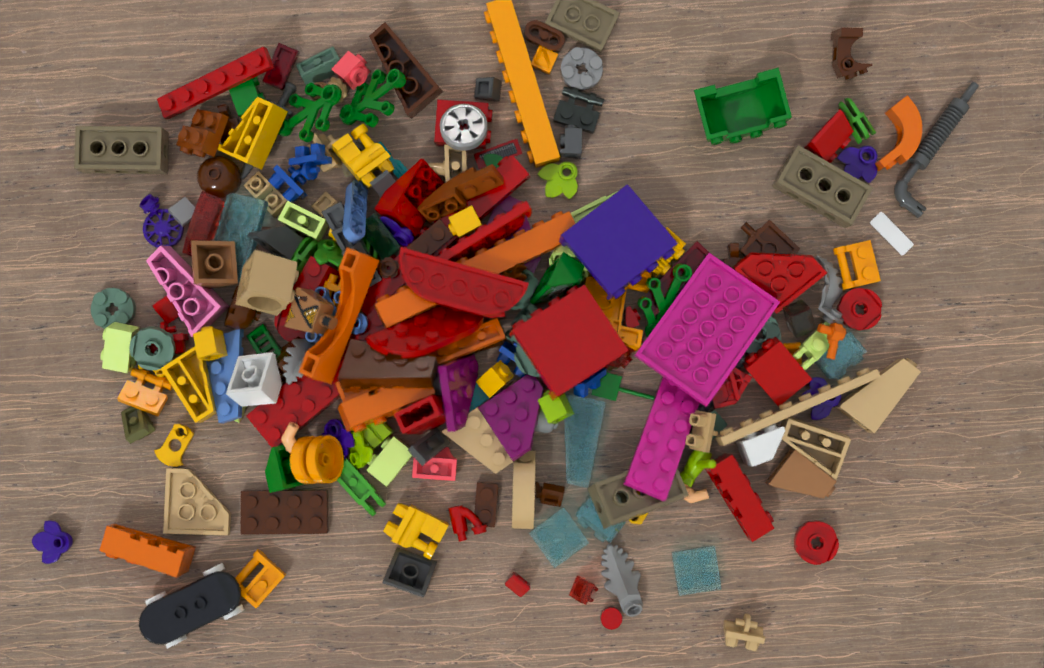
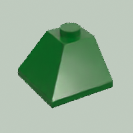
(279, 471)

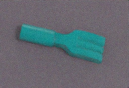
(399, 168)

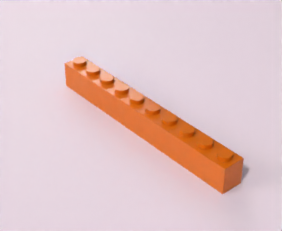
(501, 258)

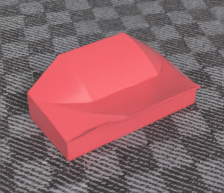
(440, 467)

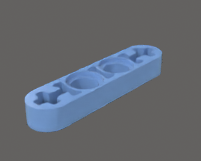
(355, 211)

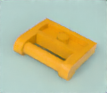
(863, 264)
(264, 581)

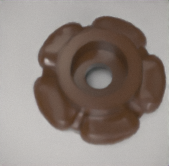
(382, 267)

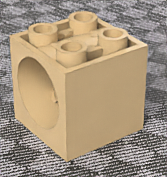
(267, 283)

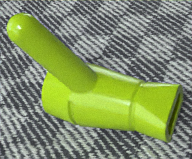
(695, 465)

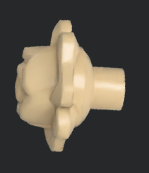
(341, 84)

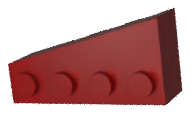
(740, 498)

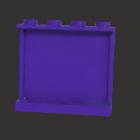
(619, 242)

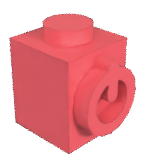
(351, 70)

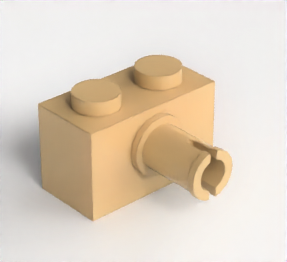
(454, 163)

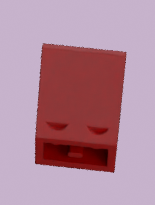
(405, 195)

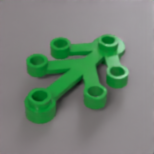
(329, 95)
(352, 112)
(662, 304)

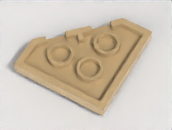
(192, 506)

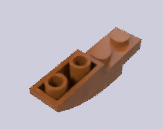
(459, 189)

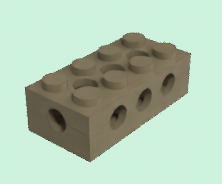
(112, 139)
(834, 180)
(632, 505)

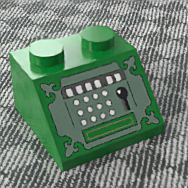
(558, 279)

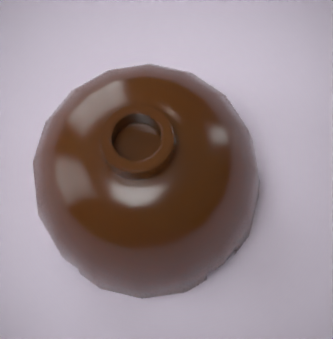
(219, 176)
(239, 316)

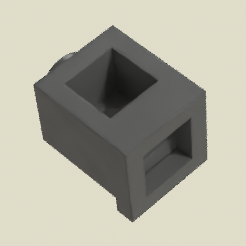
(571, 141)

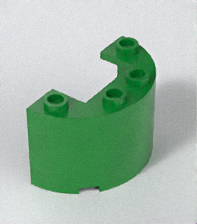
(743, 108)

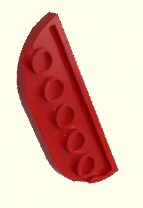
(487, 235)
(459, 284)
(425, 332)

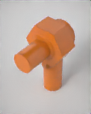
(834, 333)

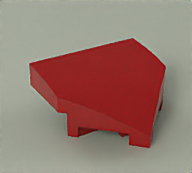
(731, 389)

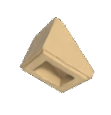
(323, 203)

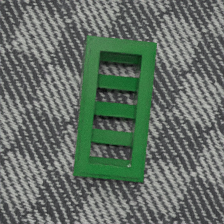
(262, 329)

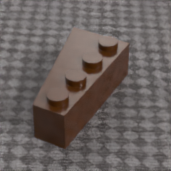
(419, 86)
(369, 368)

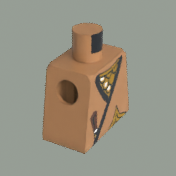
(311, 312)

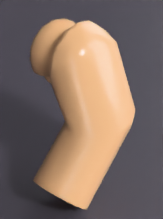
(288, 437)
(696, 496)

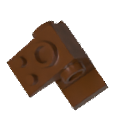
(842, 60)

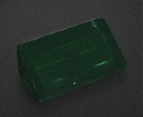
(380, 237)

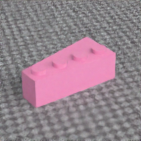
(194, 303)

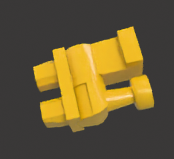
(362, 162)
(413, 524)

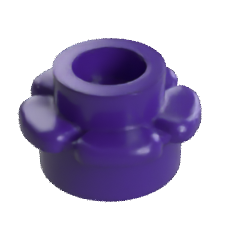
(149, 204)

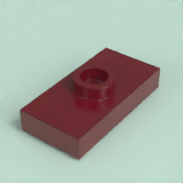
(283, 63)

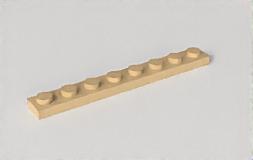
(788, 409)

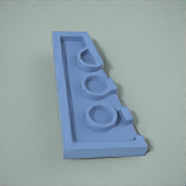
(220, 375)

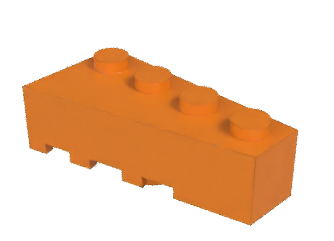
(375, 408)
(147, 550)

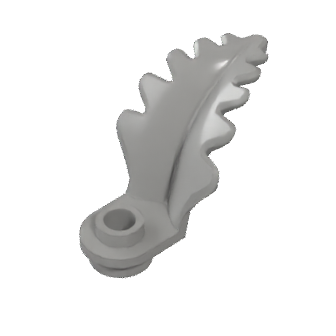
(830, 293)
(297, 357)
(622, 580)

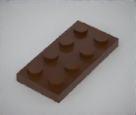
(284, 512)

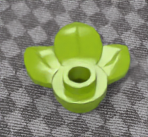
(557, 182)
(360, 454)

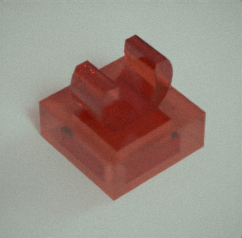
(582, 590)

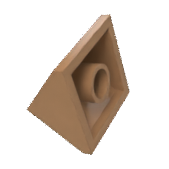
(214, 263)

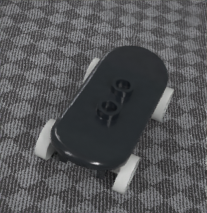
(191, 607)

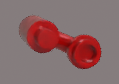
(458, 520)

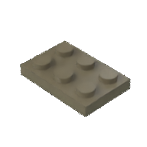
(583, 21)

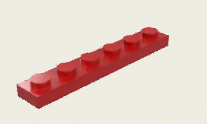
(215, 82)

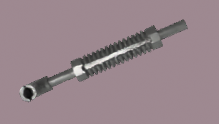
(929, 147)

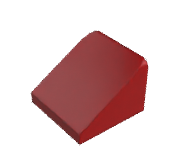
(166, 310)
(517, 584)

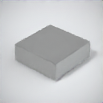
(182, 211)

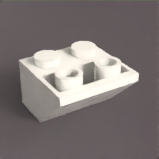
(760, 446)

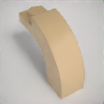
(524, 491)

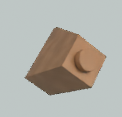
(801, 476)

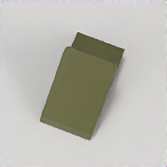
(136, 424)

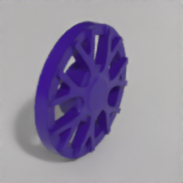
(162, 229)

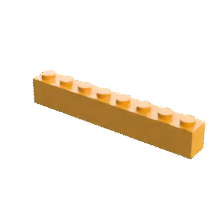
(523, 83)

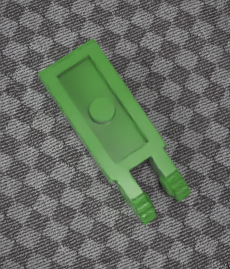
(359, 487)

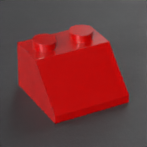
(831, 137)
(315, 275)

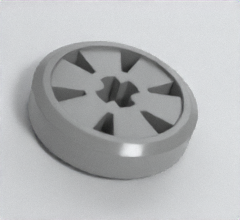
(461, 115)

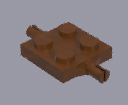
(767, 240)

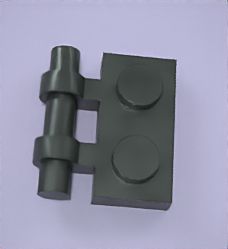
(571, 114)

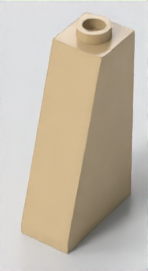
(876, 399)

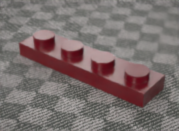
(692, 258)

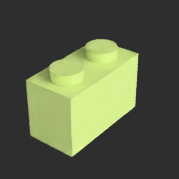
(303, 221)
(116, 350)
(390, 460)

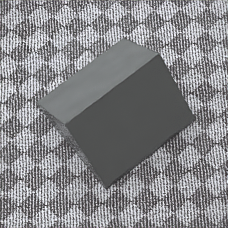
(409, 572)

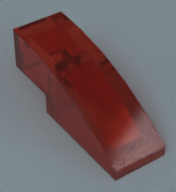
(204, 220)

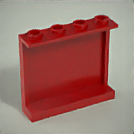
(569, 340)

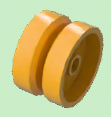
(317, 459)

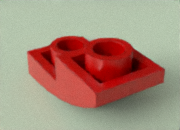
(631, 318)

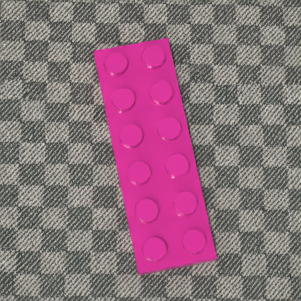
(661, 441)

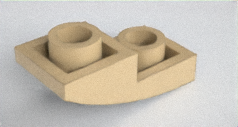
(264, 190)

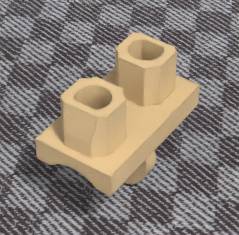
(327, 141)
(702, 431)
(744, 630)

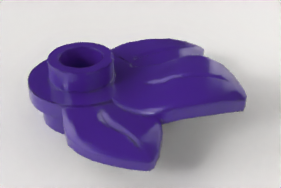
(857, 165)
(401, 234)
(823, 409)
(345, 438)
(50, 542)

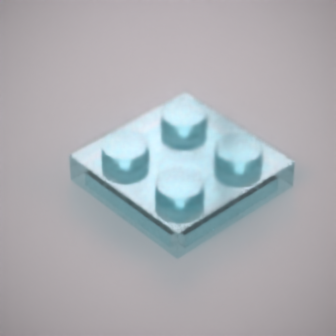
(559, 537)
(696, 570)

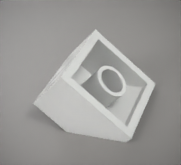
(255, 380)

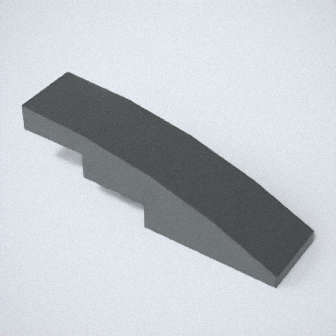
(334, 216)

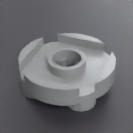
(575, 58)

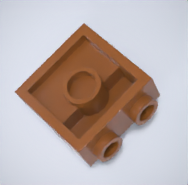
(203, 135)

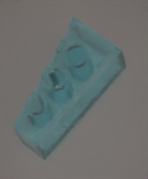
(582, 438)

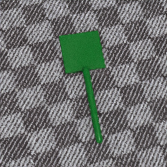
(611, 385)

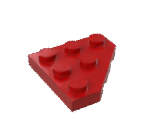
(781, 274)

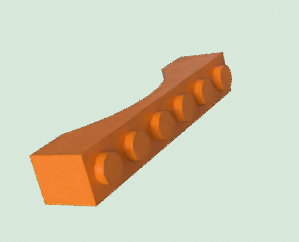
(324, 357)

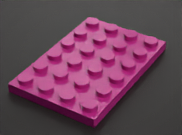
(707, 329)

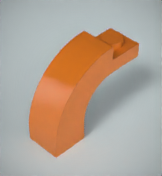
(909, 133)

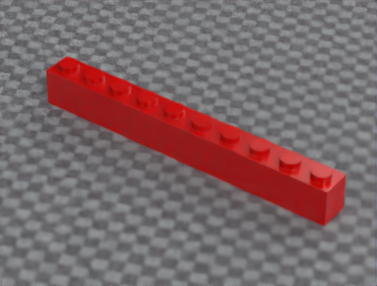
(483, 204)

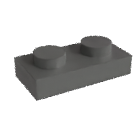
(429, 446)

